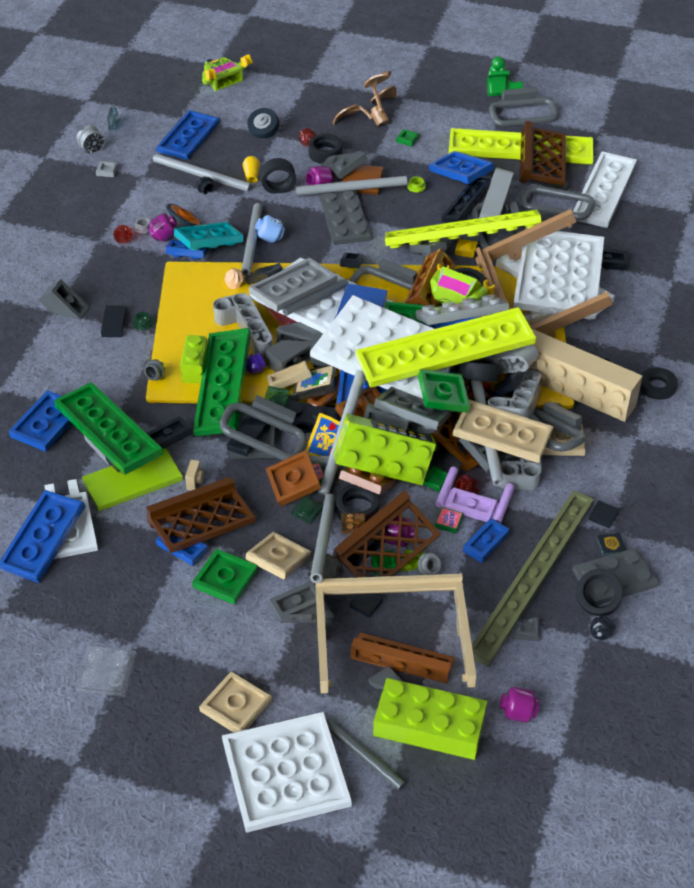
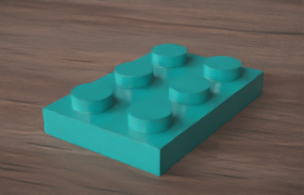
(208, 235)

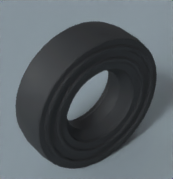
(658, 392)

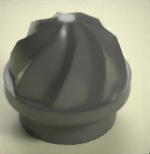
(154, 369)

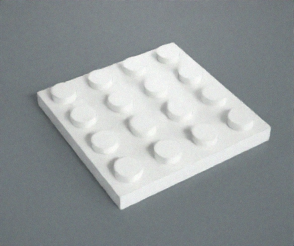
(285, 772)

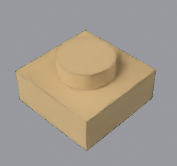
(193, 475)

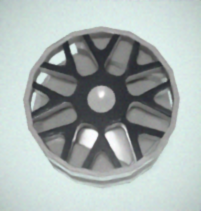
(90, 139)

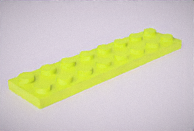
(507, 145)
(470, 227)
(445, 346)

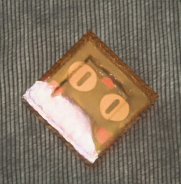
(351, 522)

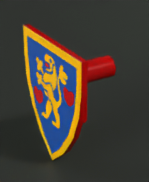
(322, 436)

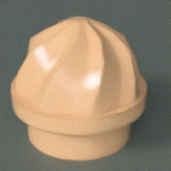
(234, 278)

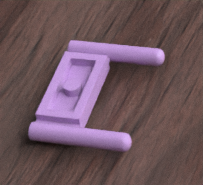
(473, 504)

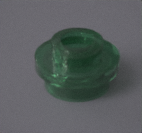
(142, 320)

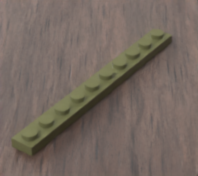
(530, 578)

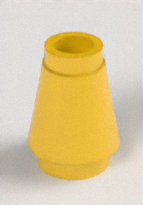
(251, 168)

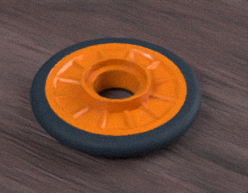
(183, 215)

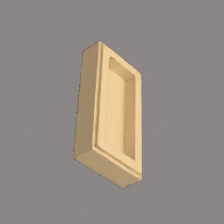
(289, 375)

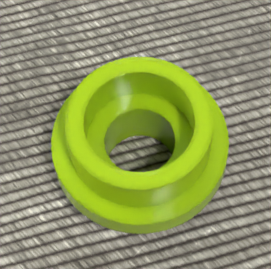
(416, 184)

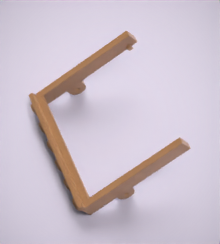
(512, 247)

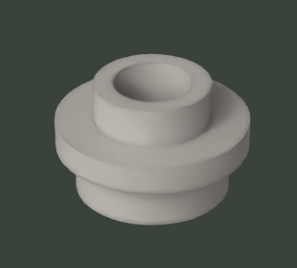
(142, 225)
(434, 564)

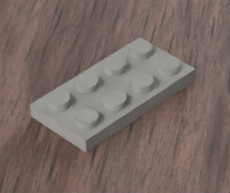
(292, 284)
(467, 309)

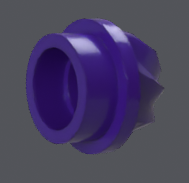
(255, 364)

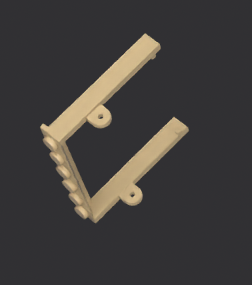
(395, 584)

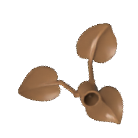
(378, 112)

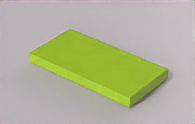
(112, 487)

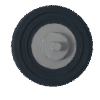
(263, 123)

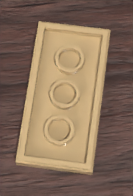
(503, 431)

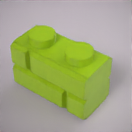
(193, 358)

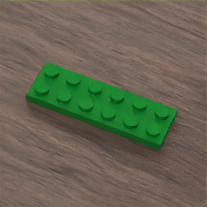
(221, 380)
(108, 428)

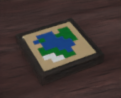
(322, 382)

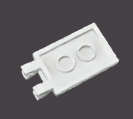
(82, 535)

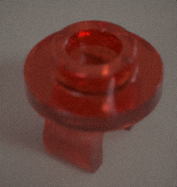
(466, 483)

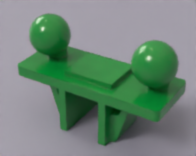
(499, 78)

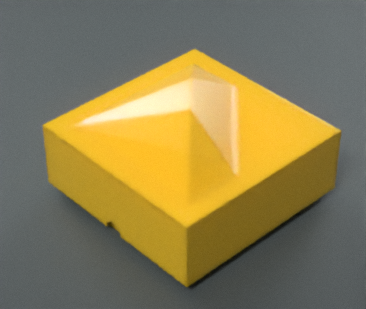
(466, 248)

